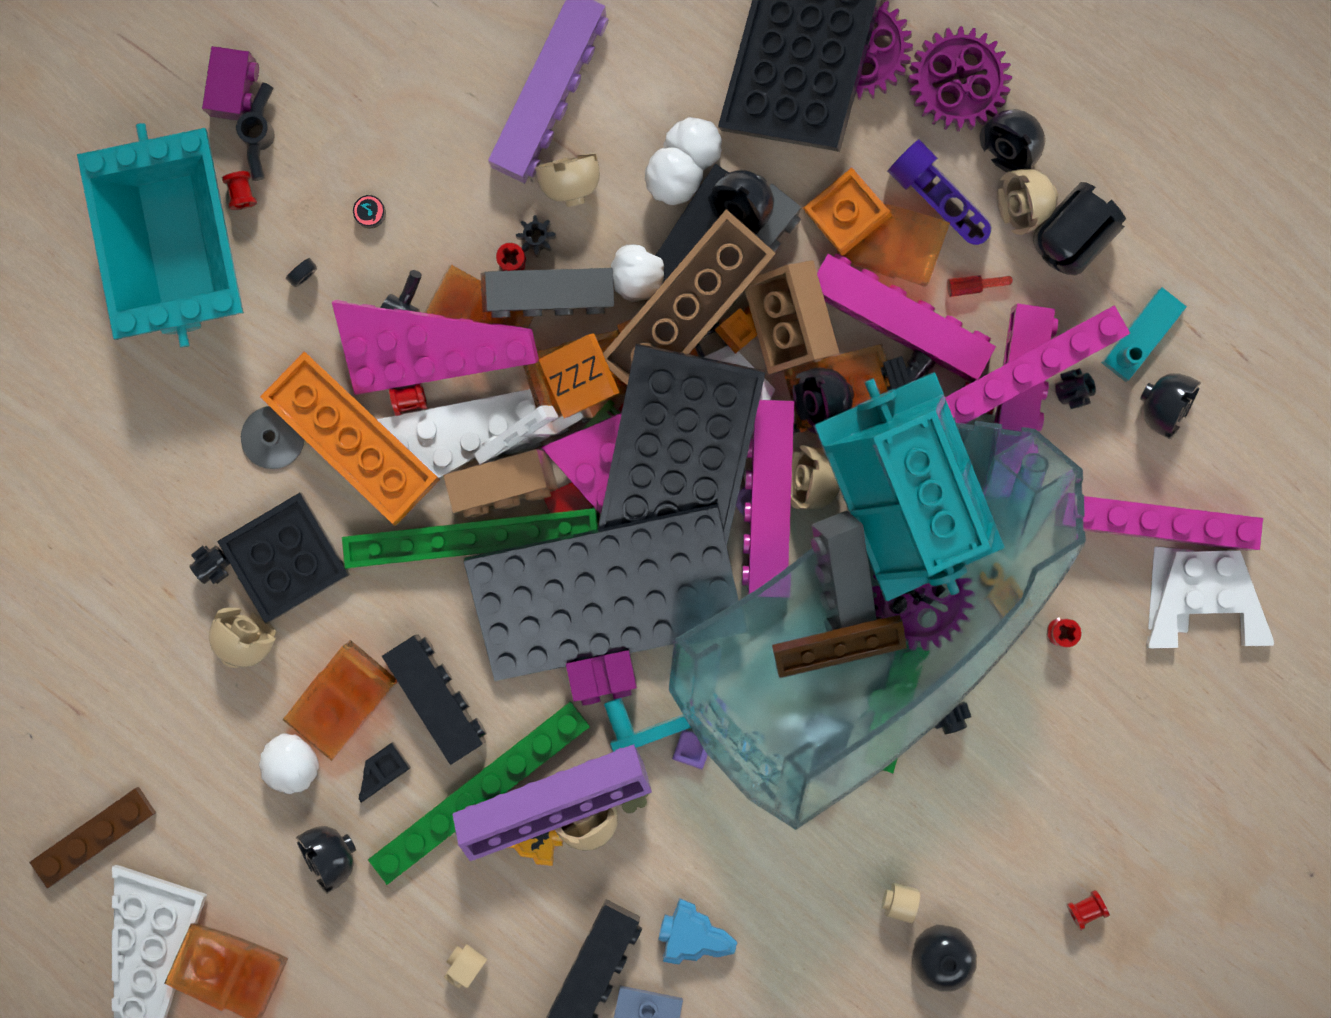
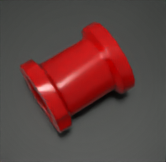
(239, 190)
(513, 249)
(408, 399)
(1074, 632)
(1088, 910)

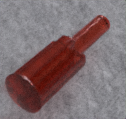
(974, 284)

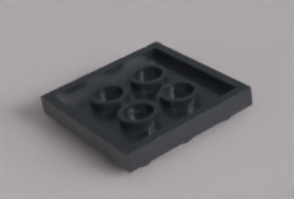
(283, 558)

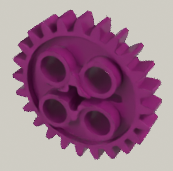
(951, 52)
(888, 59)
(912, 616)

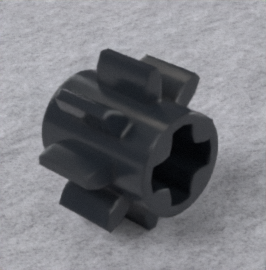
(529, 231)
(1075, 388)
(209, 564)
(955, 719)

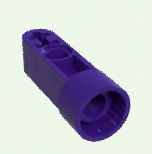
(917, 170)

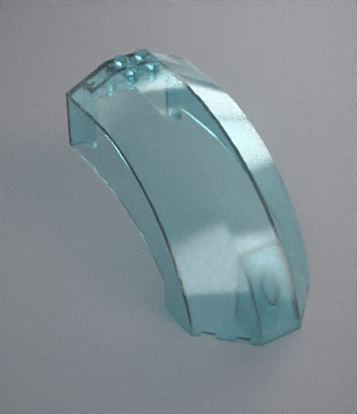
(829, 730)

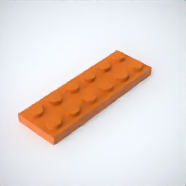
(350, 438)

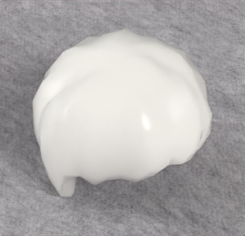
(697, 139)
(672, 176)
(636, 273)
(288, 764)

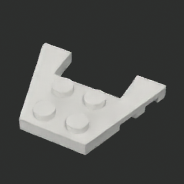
(528, 433)
(1208, 584)

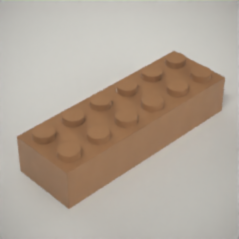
(693, 294)

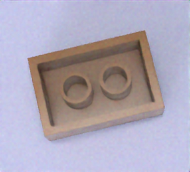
(791, 317)
(501, 483)

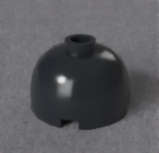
(1014, 139)
(745, 197)
(821, 395)
(1169, 402)
(327, 855)
(944, 958)

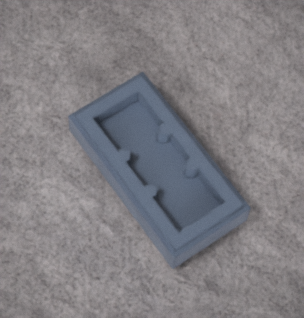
(646, 1004)

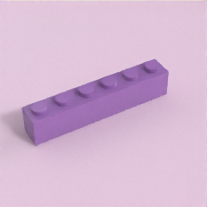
(547, 88)
(551, 802)

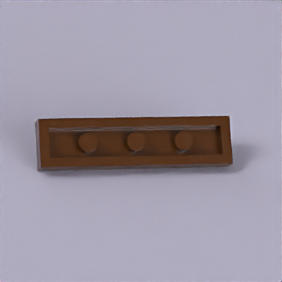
(839, 646)
(92, 837)

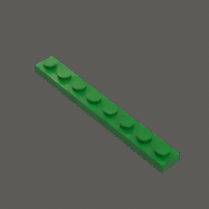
(462, 538)
(488, 783)

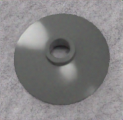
(272, 454)

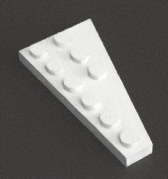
(451, 434)
(146, 937)

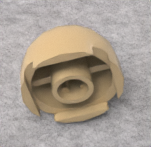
(569, 178)
(1026, 199)
(812, 479)
(240, 639)
(590, 831)

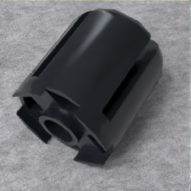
(1078, 230)

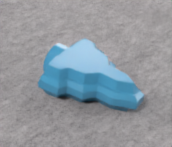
(691, 936)

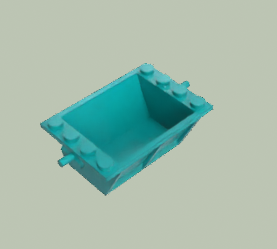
(160, 234)
(910, 486)

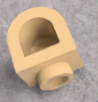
(901, 902)
(464, 966)

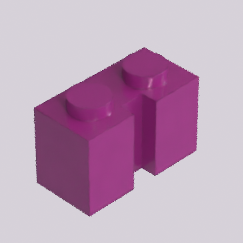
(229, 83)
(601, 676)

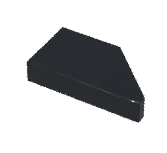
(382, 770)

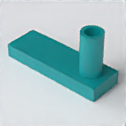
(1145, 334)
(624, 731)

